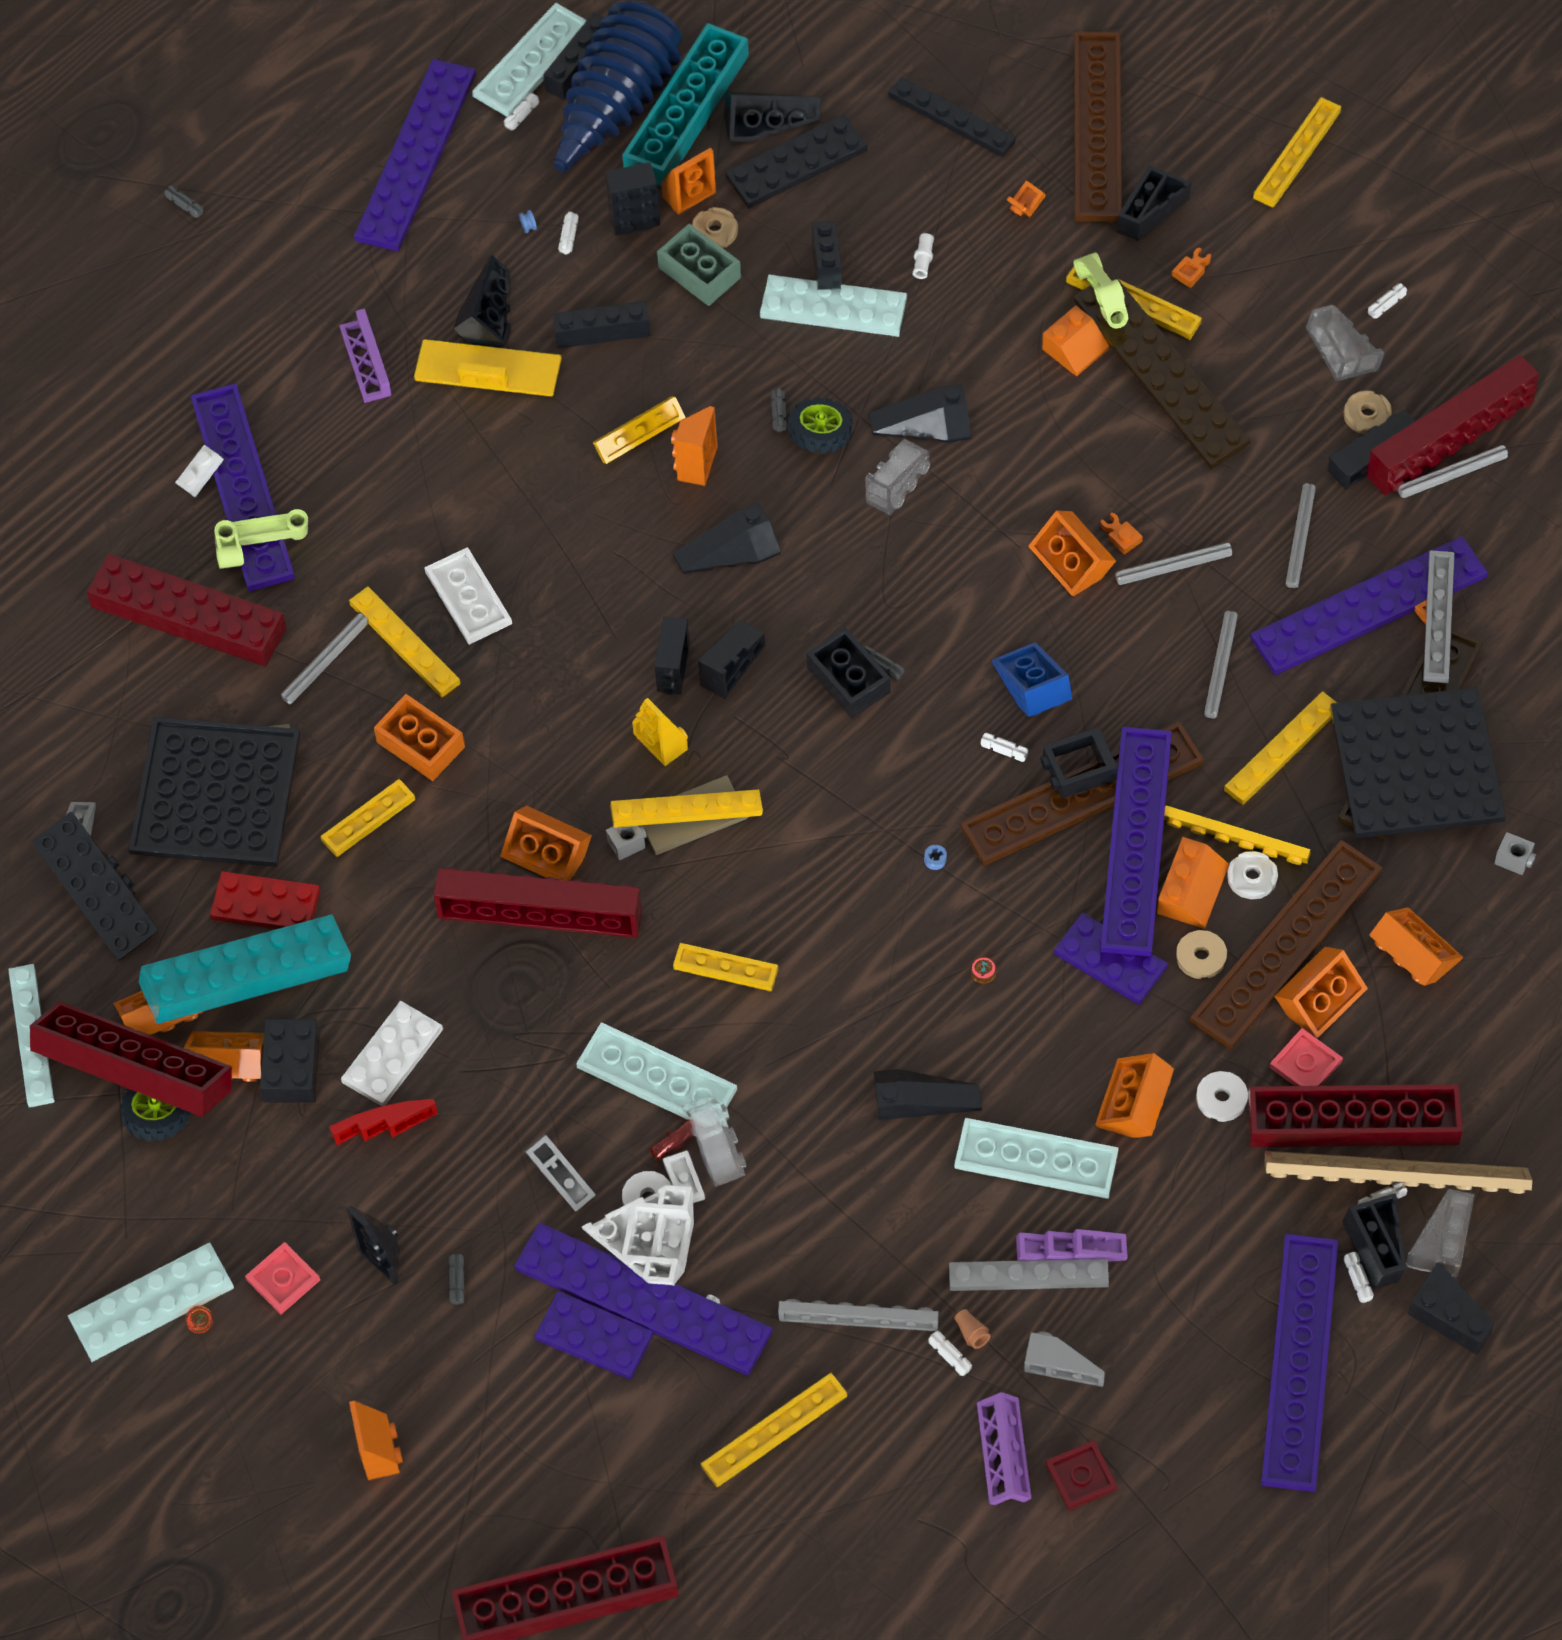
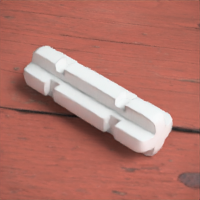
(521, 111)
(568, 233)
(1387, 301)
(1004, 747)
(1397, 1188)
(1358, 1277)
(950, 1353)

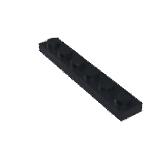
(952, 117)

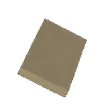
(671, 835)

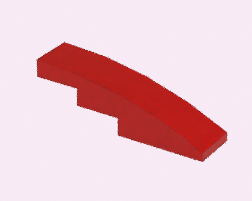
(393, 1117)

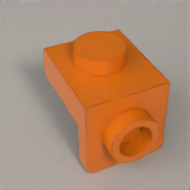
(1026, 199)

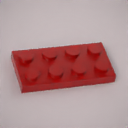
(263, 901)

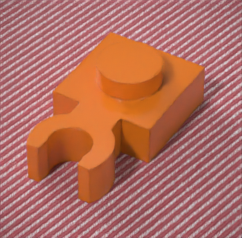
(1191, 270)
(1121, 536)

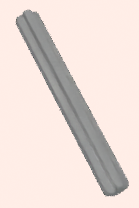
(1453, 471)
(1300, 535)
(1173, 563)
(325, 657)
(1220, 664)

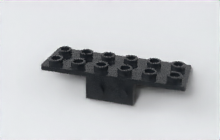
(96, 885)

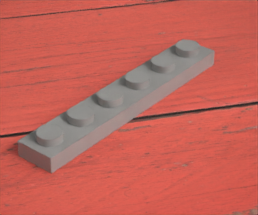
(1438, 616)
(1028, 1274)
(850, 1315)

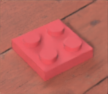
(1306, 1061)
(282, 1278)

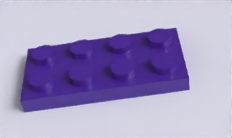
(1124, 973)
(594, 1335)

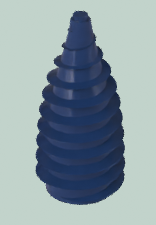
(617, 76)

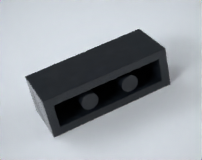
(826, 255)

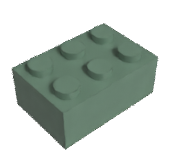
(699, 264)

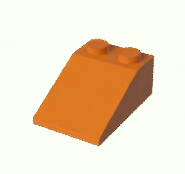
(690, 182)
(375, 1441)

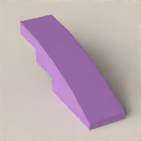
(1075, 1245)

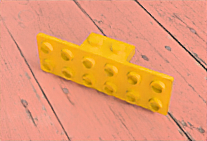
(487, 367)

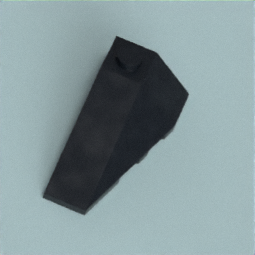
(762, 114)
(485, 310)
(933, 415)
(735, 540)
(917, 1094)
(376, 1242)

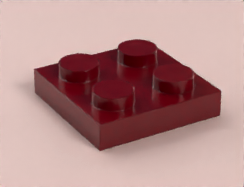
(1081, 1475)

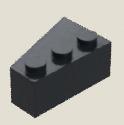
(1151, 202)
(730, 658)
(1377, 1239)

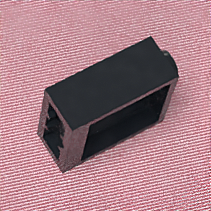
(672, 655)
(1084, 781)

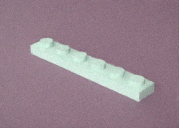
(27, 1010)

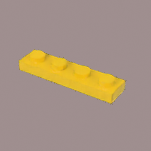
(639, 429)
(367, 818)
(725, 967)

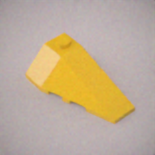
(659, 733)

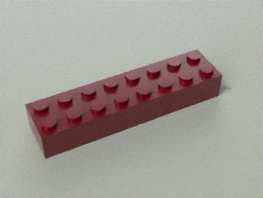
(1452, 425)
(186, 609)
(538, 902)
(131, 1058)
(1354, 1115)
(567, 1592)

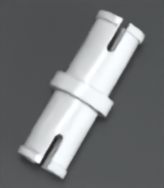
(923, 256)

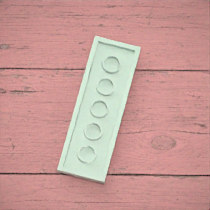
(525, 64)
(842, 308)
(650, 1071)
(1036, 1158)
(150, 1302)

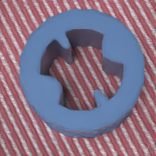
(527, 221)
(930, 863)

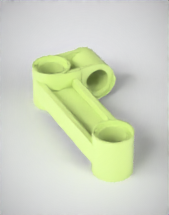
(1108, 292)
(256, 531)

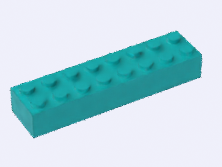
(688, 101)
(244, 968)

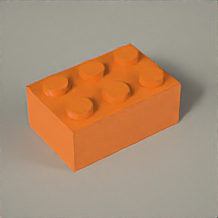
(419, 737)

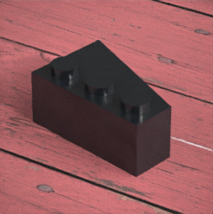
(1451, 1311)

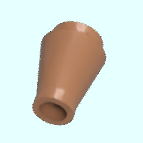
(973, 1330)

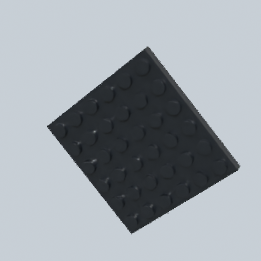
(1417, 762)
(215, 791)

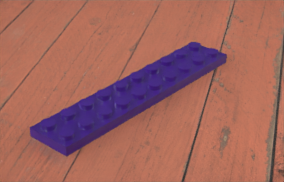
(415, 155)
(241, 481)
(1359, 609)
(1136, 842)
(663, 1308)
(1299, 1363)

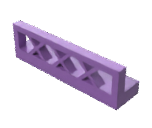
(371, 353)
(1009, 1445)

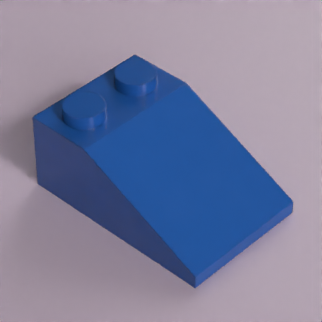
(1033, 679)

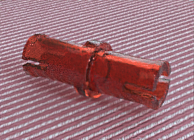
(673, 1140)

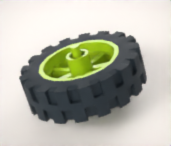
(820, 415)
(161, 1122)

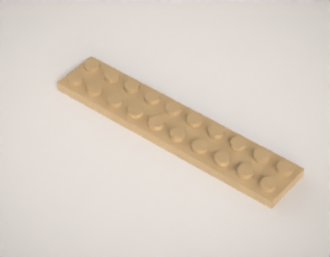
(1406, 1171)

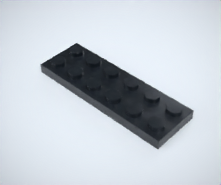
(796, 161)

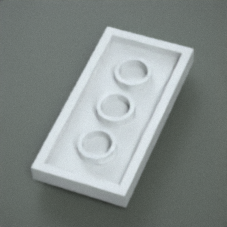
(468, 595)
(392, 1054)

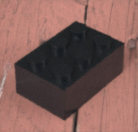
(632, 198)
(848, 673)
(290, 1060)

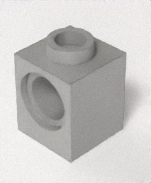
(1515, 844)
(624, 848)

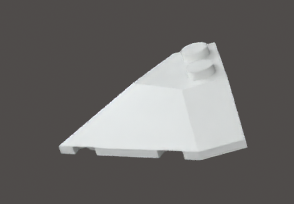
(650, 1233)

